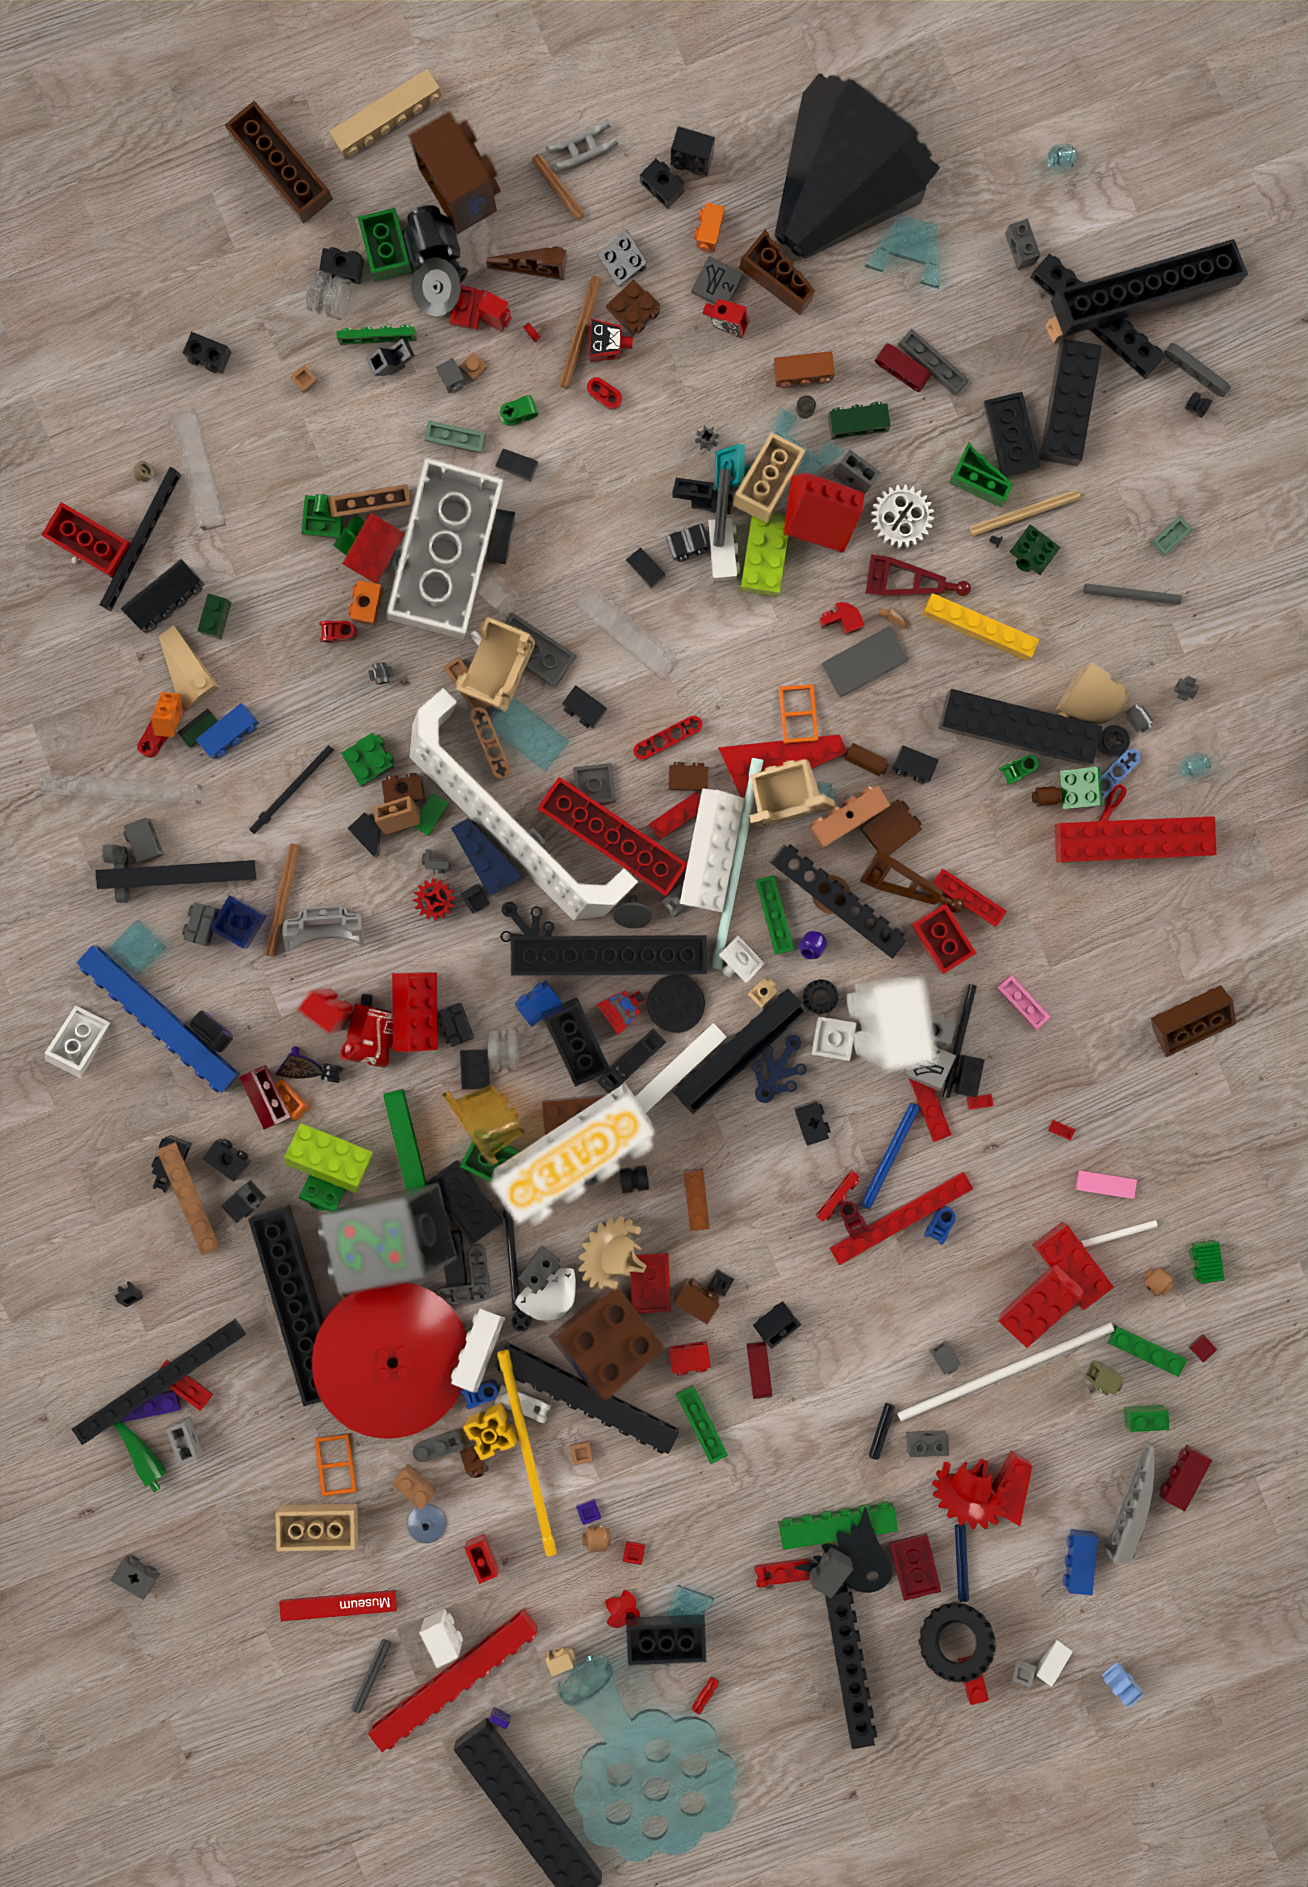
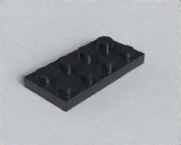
(1012, 434)
(466, 1203)

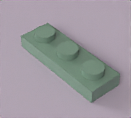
(454, 437)

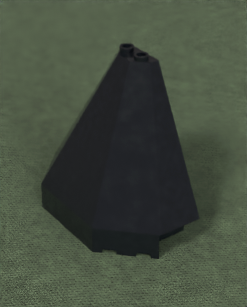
(848, 167)

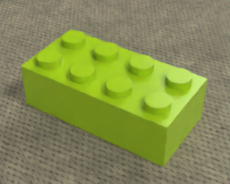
(765, 556)
(328, 1158)

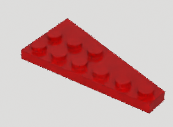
(775, 753)

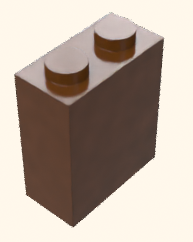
(891, 828)

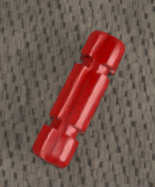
(705, 1695)

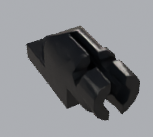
(700, 493)

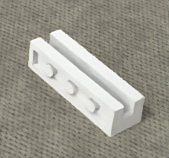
(478, 1350)

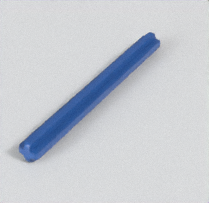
(890, 1156)

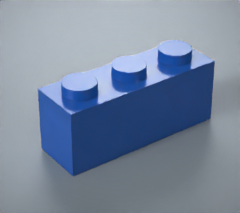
(228, 732)
(1080, 1562)

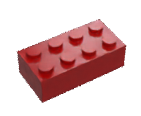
(86, 539)
(326, 1010)
(414, 1011)
(1069, 1254)
(1041, 1305)

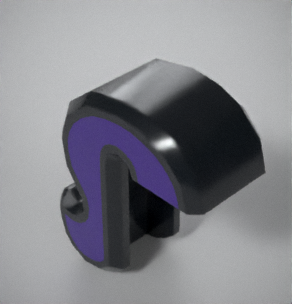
(212, 1031)

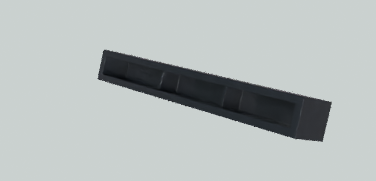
(740, 1051)

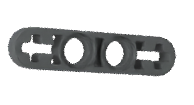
(1197, 370)

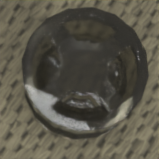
(806, 402)

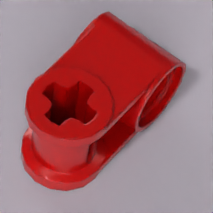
(333, 631)
(151, 740)

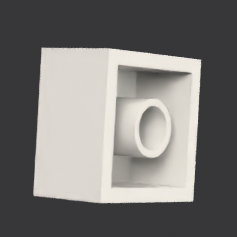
(441, 1637)

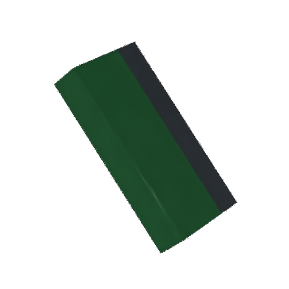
(197, 727)

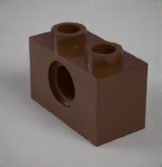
(392, 784)

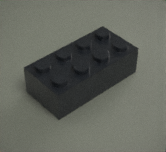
(576, 1041)
(666, 1639)

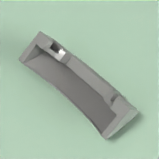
(322, 922)

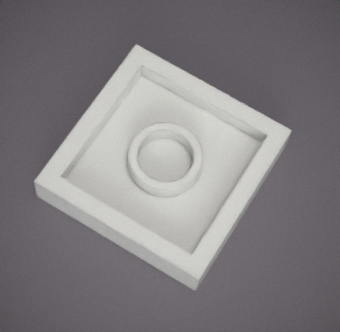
(833, 1038)

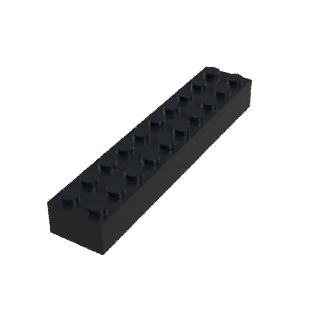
(1148, 287)
(608, 955)
(290, 1291)
(526, 1808)

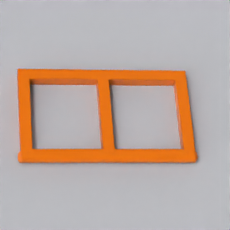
(800, 713)
(337, 1464)

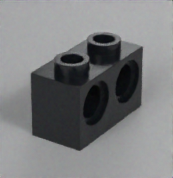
(208, 350)

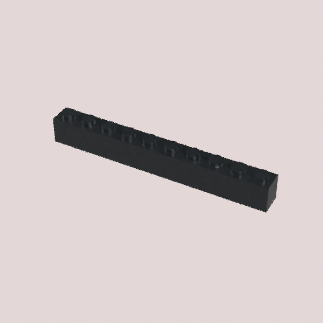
(576, 1393)

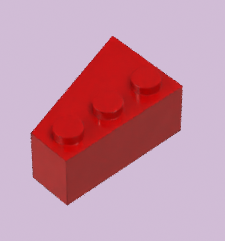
(1015, 1478)

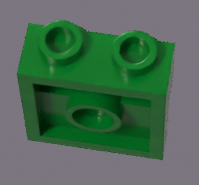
(368, 759)

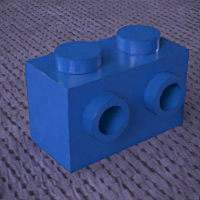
(537, 1001)

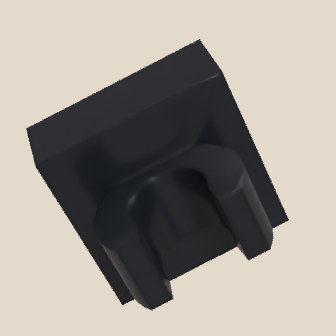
(720, 1282)
(129, 1295)

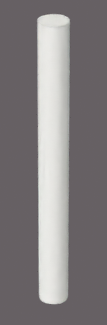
(1119, 1234)

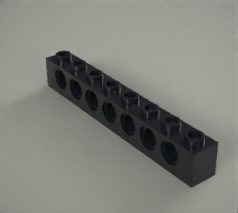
(1112, 339)
(889, 946)
(864, 1735)

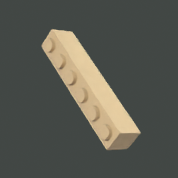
(386, 114)

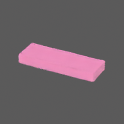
(1023, 1002)
(1106, 1184)

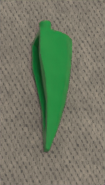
(144, 1461)

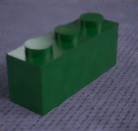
(859, 420)

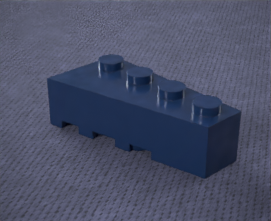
(488, 862)

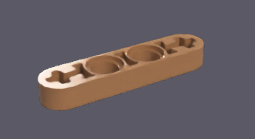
(487, 744)

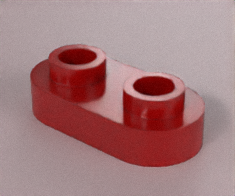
(605, 393)

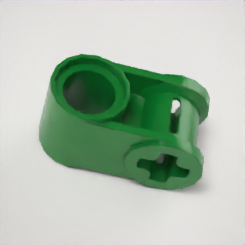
(520, 409)
(1015, 770)

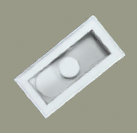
(1053, 1662)

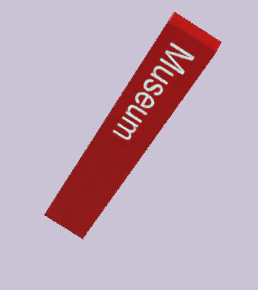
(338, 1605)

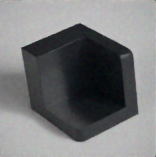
(475, 899)

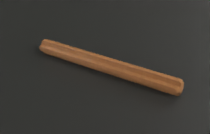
(580, 332)
(282, 899)

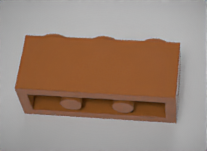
(804, 369)
(696, 1199)

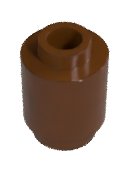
(1046, 796)

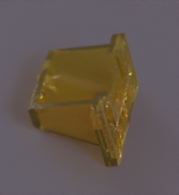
(486, 1119)

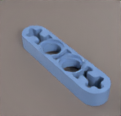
(1113, 780)

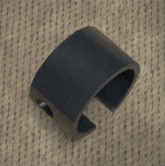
(243, 1202)

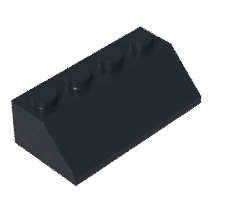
(163, 596)

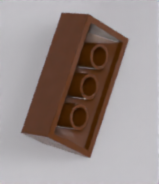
(1194, 1020)

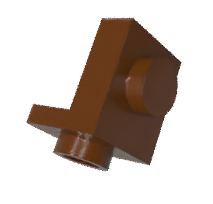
(472, 1463)

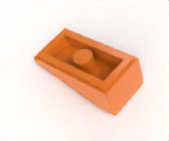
(294, 1103)

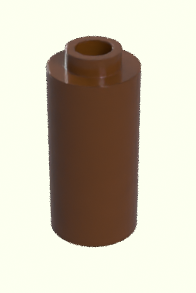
(866, 759)

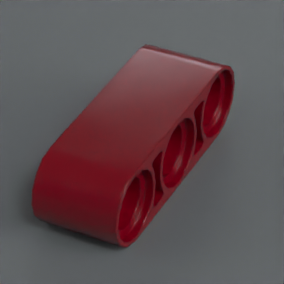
(903, 367)
(759, 1370)

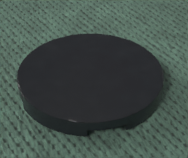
(676, 1003)

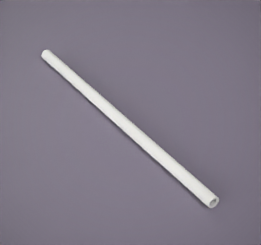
(1005, 1372)

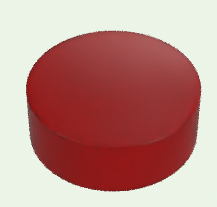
(531, 332)

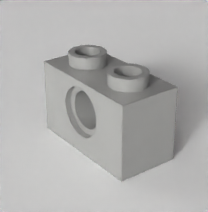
(945, 1030)

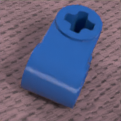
(940, 1226)
(477, 1398)

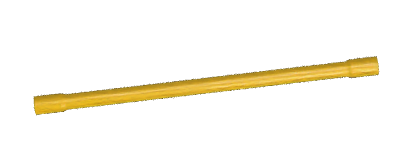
(547, 1538)

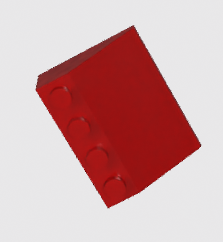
(822, 511)

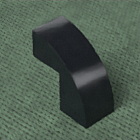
(500, 536)

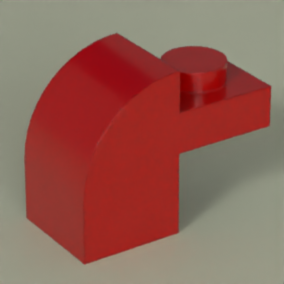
(846, 614)

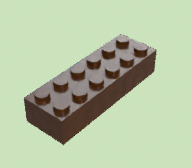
(278, 162)

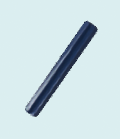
(961, 1563)

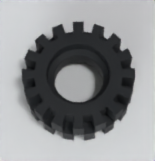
(829, 1004)

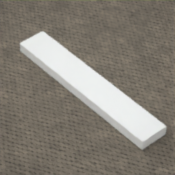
(680, 1067)

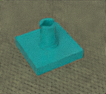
(733, 459)

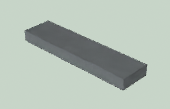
(933, 361)

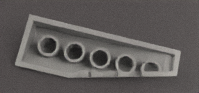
(1133, 1511)

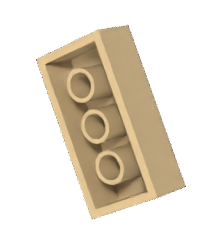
(769, 477)
(317, 1527)

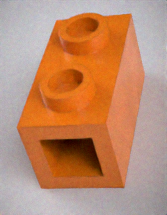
(711, 221)

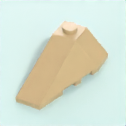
(186, 670)

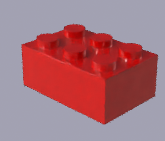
(943, 938)

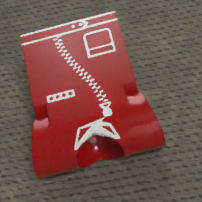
(369, 1036)

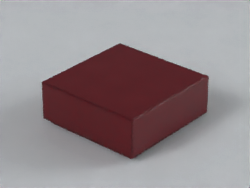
(1202, 1348)

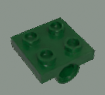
(1034, 550)

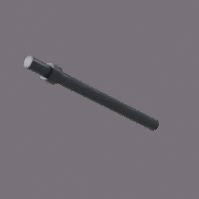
(265, 817)
(951, 1078)
(507, 1215)

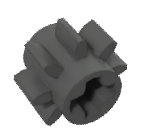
(707, 432)
(380, 673)
(1186, 688)

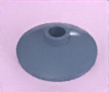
(433, 1517)

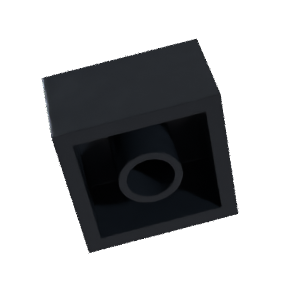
(692, 151)

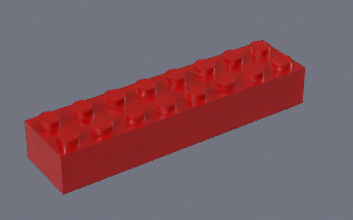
(612, 836)
(1135, 839)

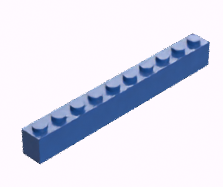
(158, 1018)

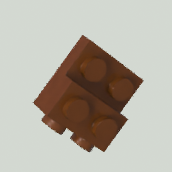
(633, 307)

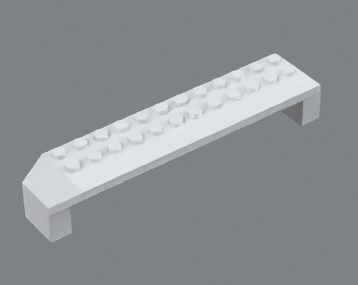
(574, 899)

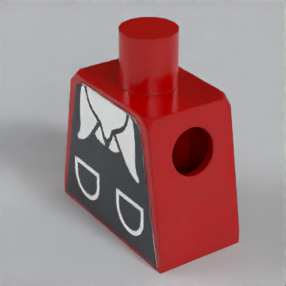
(728, 317)
(607, 341)

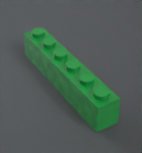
(823, 1528)

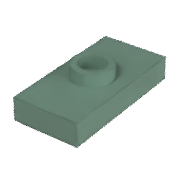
(1171, 536)

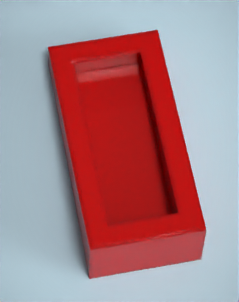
(980, 1102)
(1061, 1130)

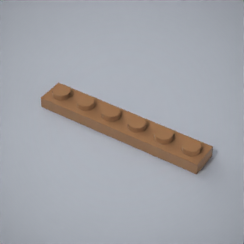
(188, 1198)

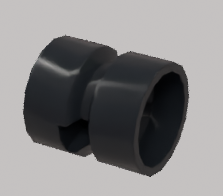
(627, 1180)

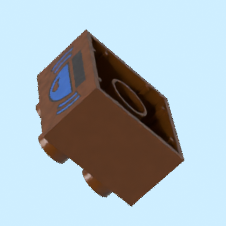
(455, 170)
(607, 1342)

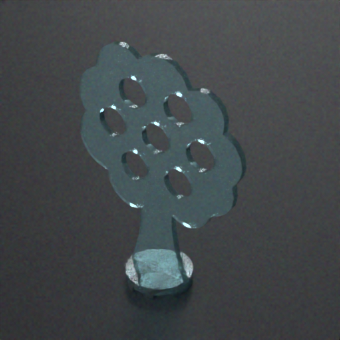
(595, 1695)

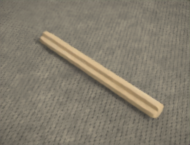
(1025, 512)

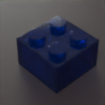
(238, 922)

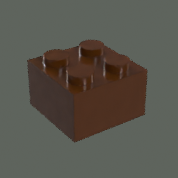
(697, 1300)

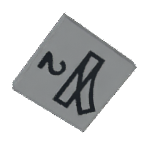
(933, 1073)

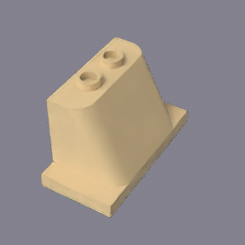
(787, 794)

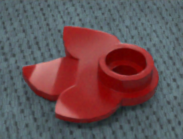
(620, 1608)

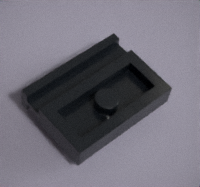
(474, 1069)

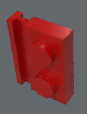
(466, 310)

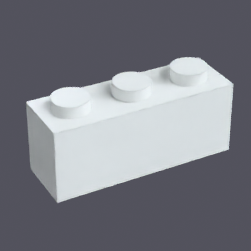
(723, 558)

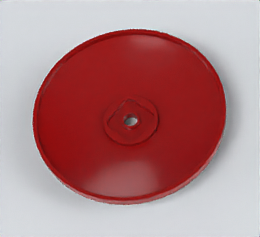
(353, 1355)

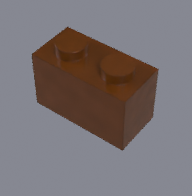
(688, 777)

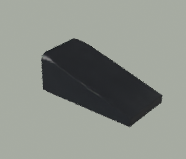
(517, 464)
(646, 568)

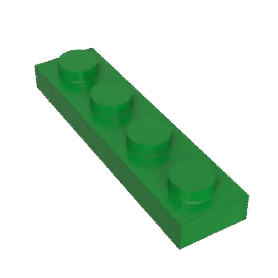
(371, 335)
(774, 914)
(1147, 1351)
(701, 1424)

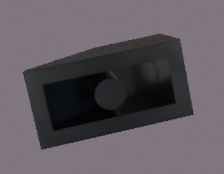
(367, 833)

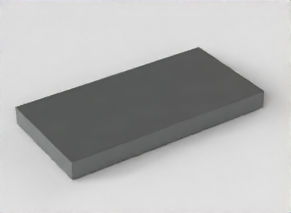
(548, 658)
(864, 661)

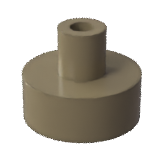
(143, 471)

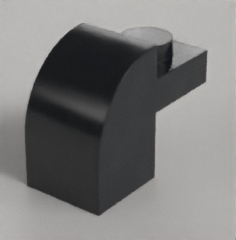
(391, 360)

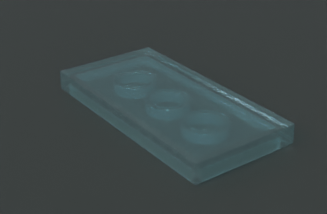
(528, 734)

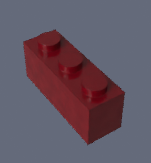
(264, 1097)
(1185, 1477)

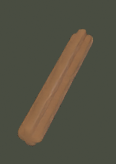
(558, 187)

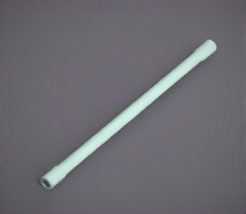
(717, 961)

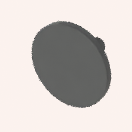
(632, 914)

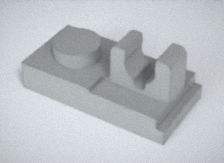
(672, 901)

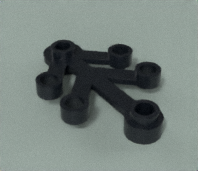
(522, 925)

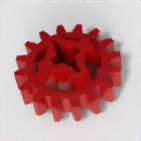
(437, 890)

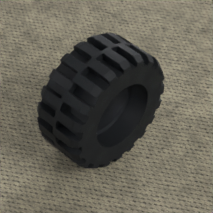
(931, 1652)

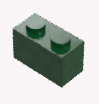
(214, 616)

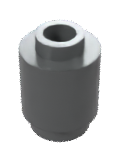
(1139, 718)

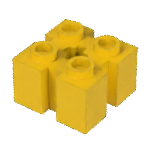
(491, 1431)

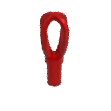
(1110, 808)

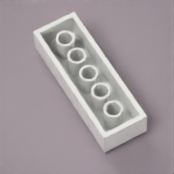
(712, 850)

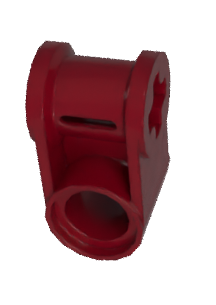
(853, 1220)

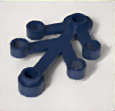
(777, 1072)

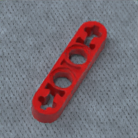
(666, 735)

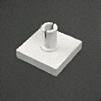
(740, 959)

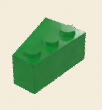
(980, 477)

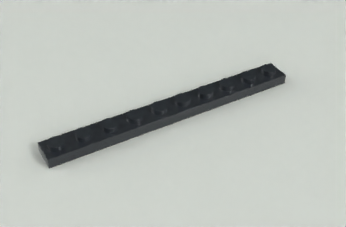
(158, 1381)

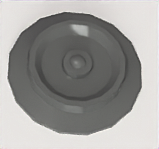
(436, 287)

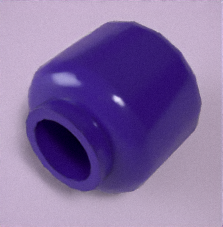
(812, 945)

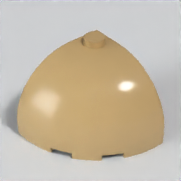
(1092, 696)

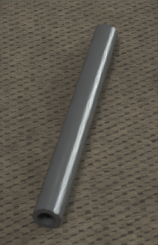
(1132, 594)

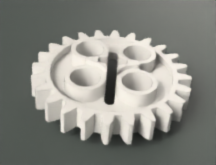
(916, 526)

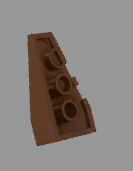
(538, 262)

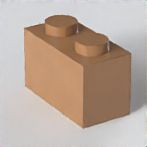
(397, 815)
(414, 1487)

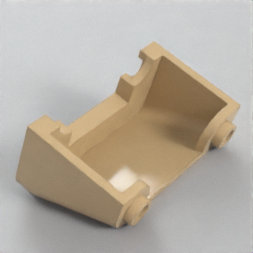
(497, 664)

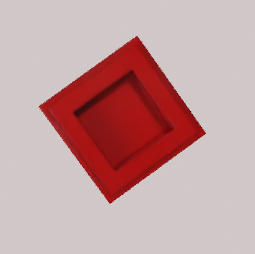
(633, 1552)

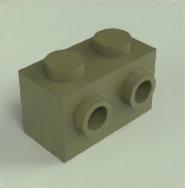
(1104, 1378)

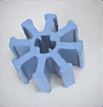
(1122, 1684)

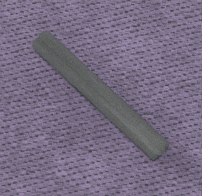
(721, 511)
(371, 1676)

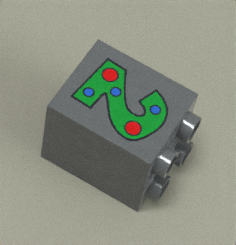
(387, 1238)

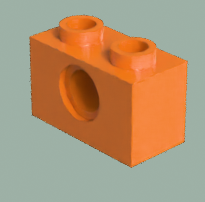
(368, 614)
(167, 714)

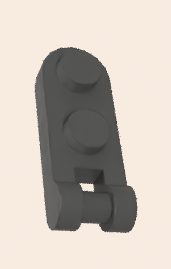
(439, 1445)

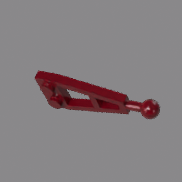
(878, 577)

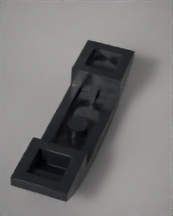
(631, 1061)

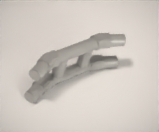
(571, 142)

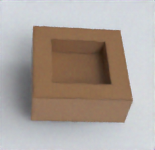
(473, 366)
(304, 378)
(581, 1452)

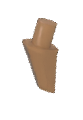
(892, 616)

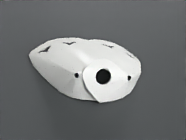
(552, 1300)

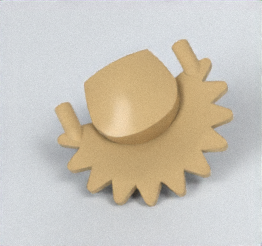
(610, 1253)

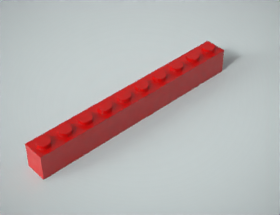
(453, 1680)

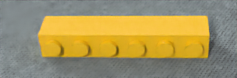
(980, 627)

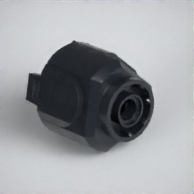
(430, 236)

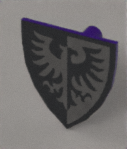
(298, 1066)

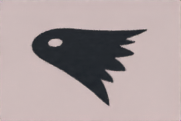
(864, 1554)

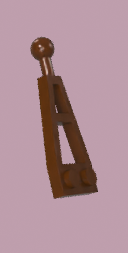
(881, 865)

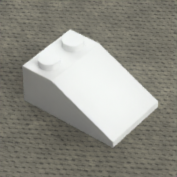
(77, 1041)

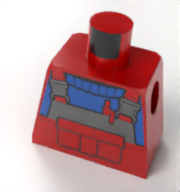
(621, 1009)

